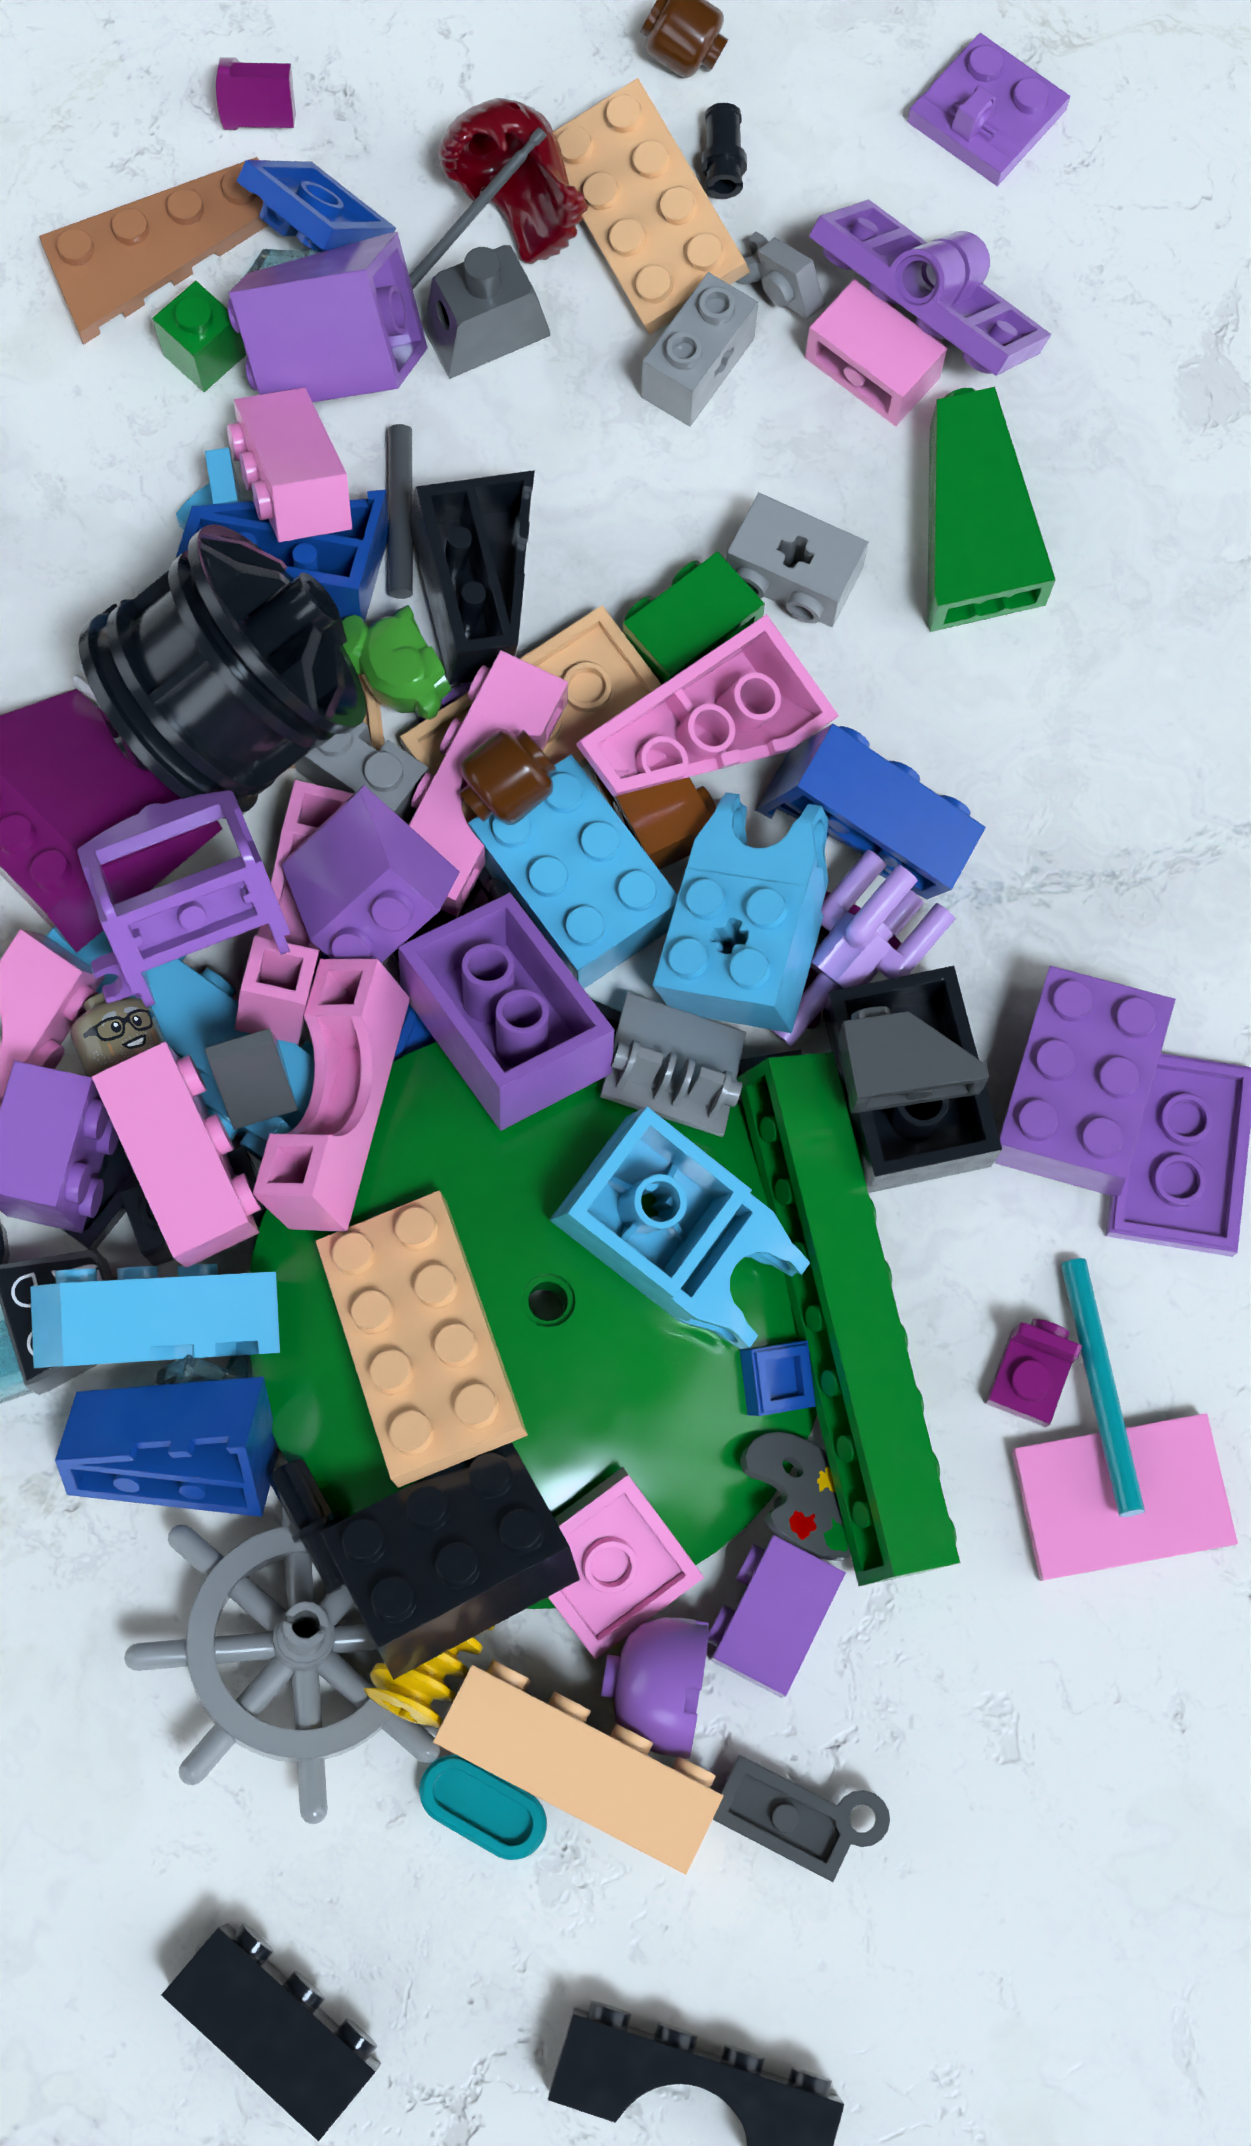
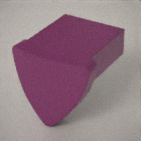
(255, 94)

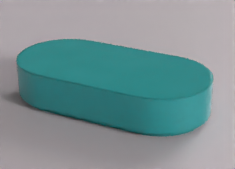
(483, 1807)

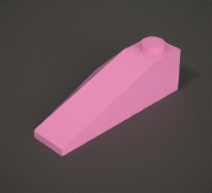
(720, 712)

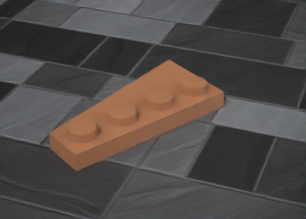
(135, 249)

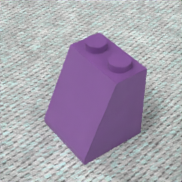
(330, 321)

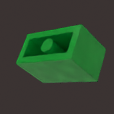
(691, 617)

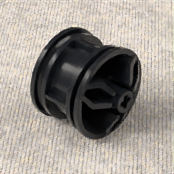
(223, 670)

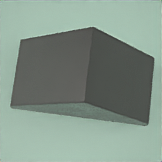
(252, 1078)

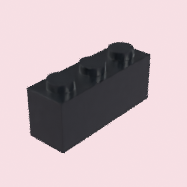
(274, 2027)

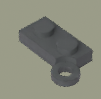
(795, 1819)

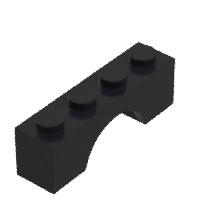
(613, 2064)

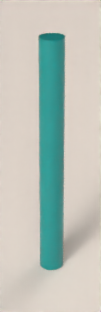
(1102, 1388)

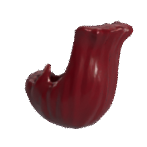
(537, 196)

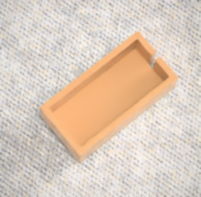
(579, 1767)

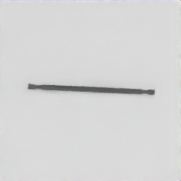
(475, 208)

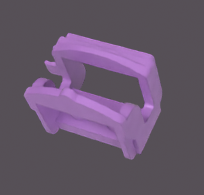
(185, 912)

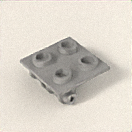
(675, 1065)

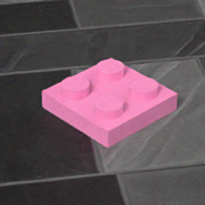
(624, 1562)

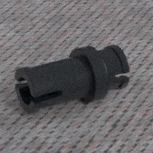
(723, 159)

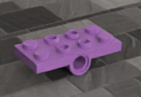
(934, 282)

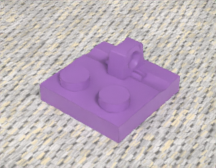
(988, 109)

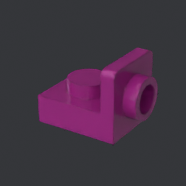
(1033, 1371)

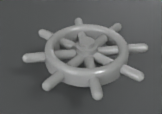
(300, 1646)

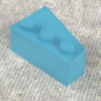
(153, 1316)

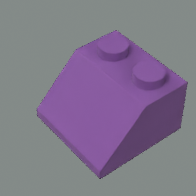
(366, 880)

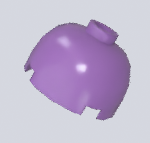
(660, 1682)

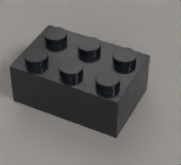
(923, 1138)
(450, 1557)

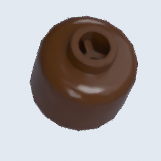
(684, 35)
(506, 777)

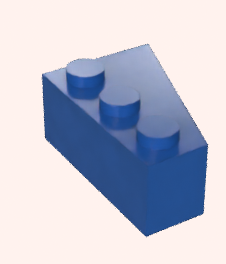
(340, 561)
(876, 807)
(172, 1445)

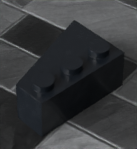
(473, 564)

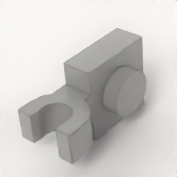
(785, 275)

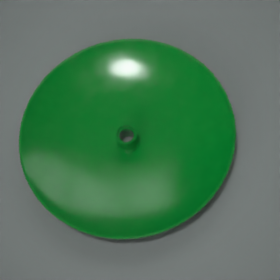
(595, 1387)

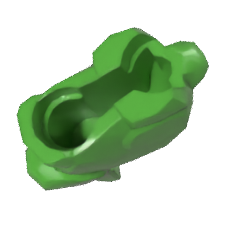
(397, 663)

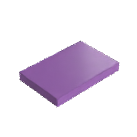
(1188, 1159)

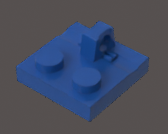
(310, 204)

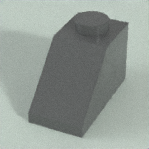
(903, 1062)

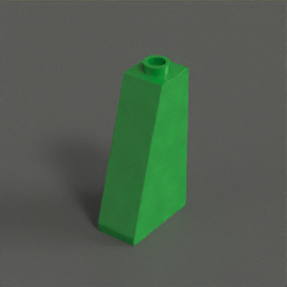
(981, 520)

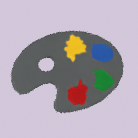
(808, 1504)

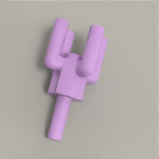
(859, 942)

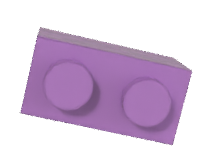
(775, 1615)

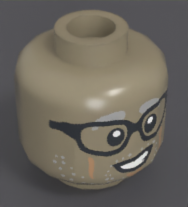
(113, 1032)

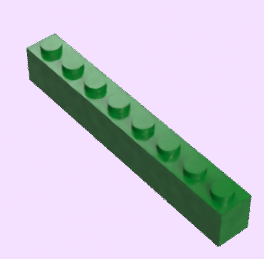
(851, 1320)

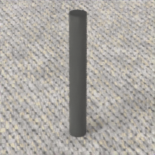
(399, 511)

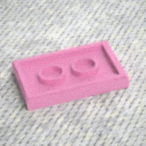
(1075, 1511)

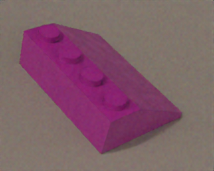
(60, 790)

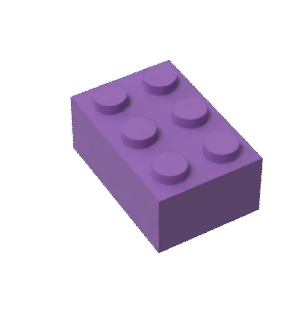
(506, 1010)
(1084, 1081)

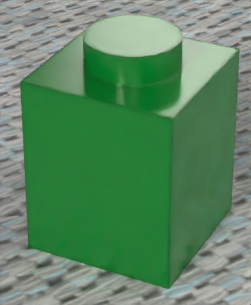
(199, 336)

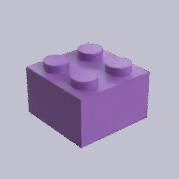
(52, 1147)

